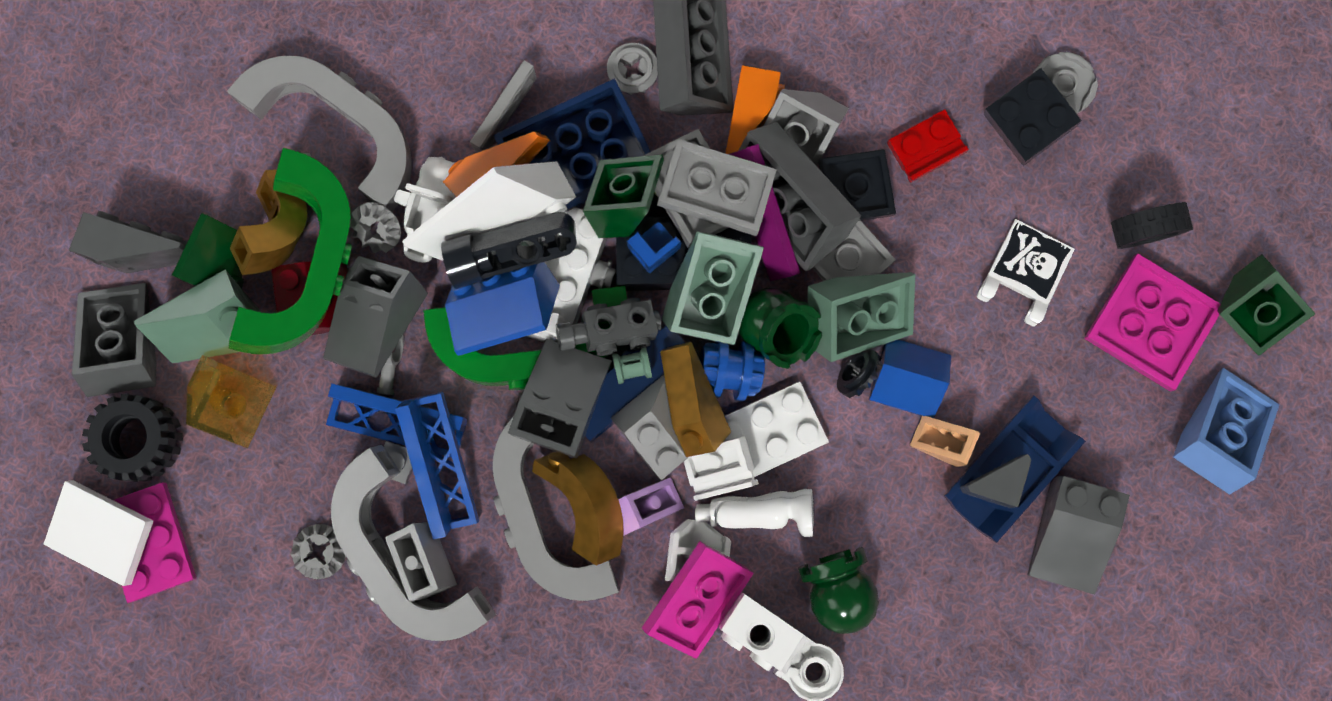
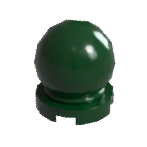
(780, 327)
(841, 593)

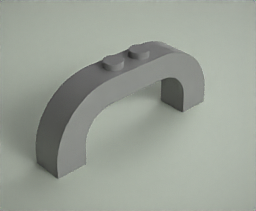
(282, 75)
(526, 533)
(374, 564)

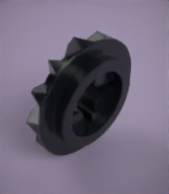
(859, 373)

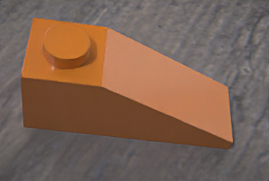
(753, 103)
(513, 152)

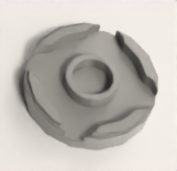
(1071, 65)

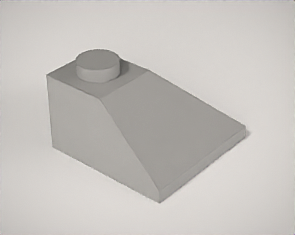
(808, 119)

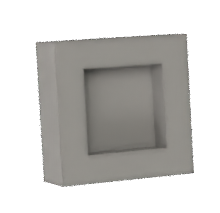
(401, 459)

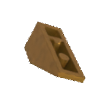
(692, 402)

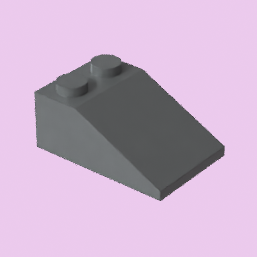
(108, 346)
(1077, 533)

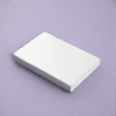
(98, 532)

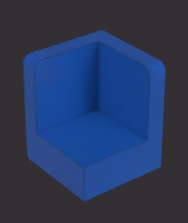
(653, 247)

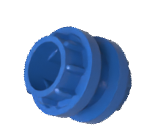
(733, 369)

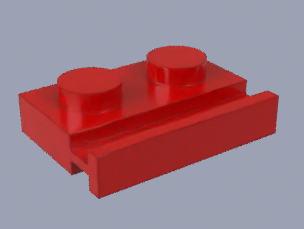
(927, 146)

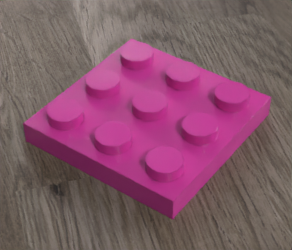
(1154, 322)

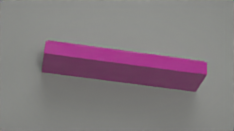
(772, 235)

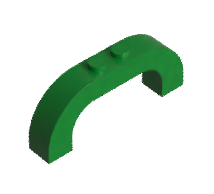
(280, 331)
(500, 369)

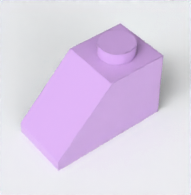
(649, 505)

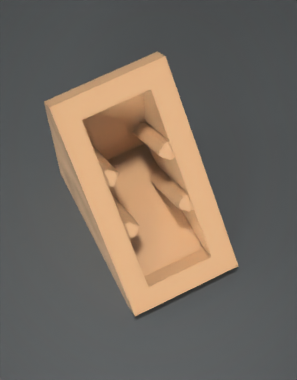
(945, 441)

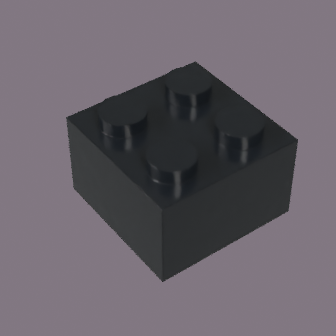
(1032, 116)

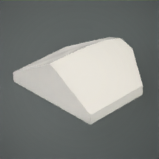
(685, 539)

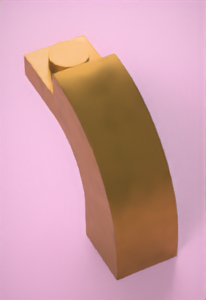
(270, 244)
(593, 502)

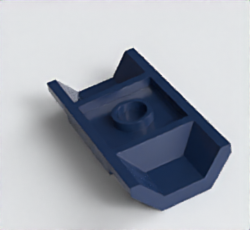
(1031, 433)

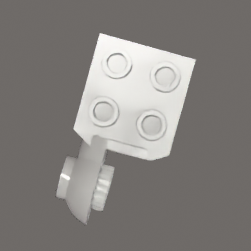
(782, 648)

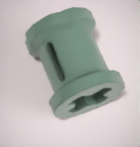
(632, 365)

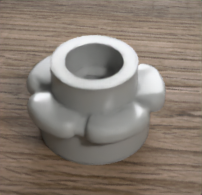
(603, 274)

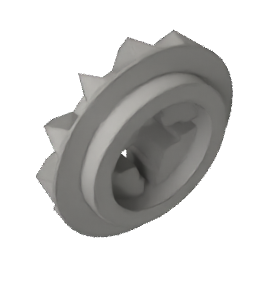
(630, 54)
(388, 228)
(302, 549)

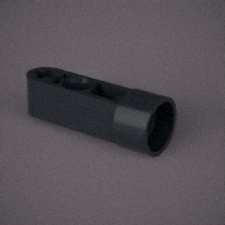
(471, 259)

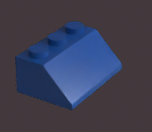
(501, 308)

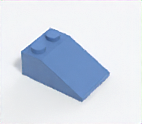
(1228, 433)

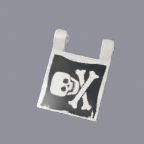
(1029, 265)

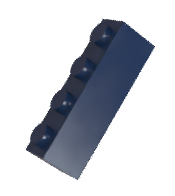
(617, 396)

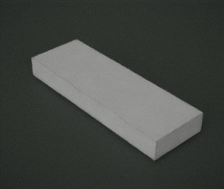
(504, 107)

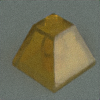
(226, 401)

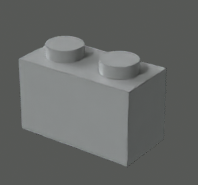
(420, 562)

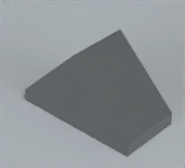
(1002, 484)

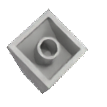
(650, 431)

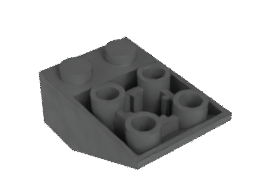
(124, 245)
(372, 315)
(560, 399)

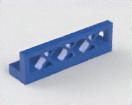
(387, 405)
(424, 465)

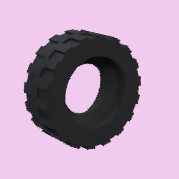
(1152, 225)

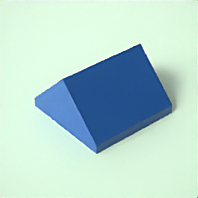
(912, 378)

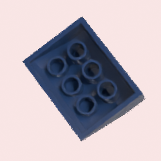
(583, 133)

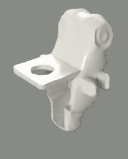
(425, 199)

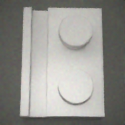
(721, 470)

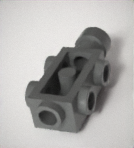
(621, 331)

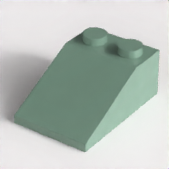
(712, 288)
(862, 312)
(197, 320)

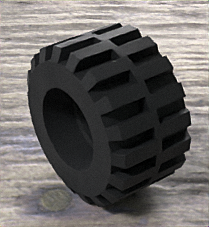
(106, 431)

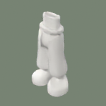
(763, 511)

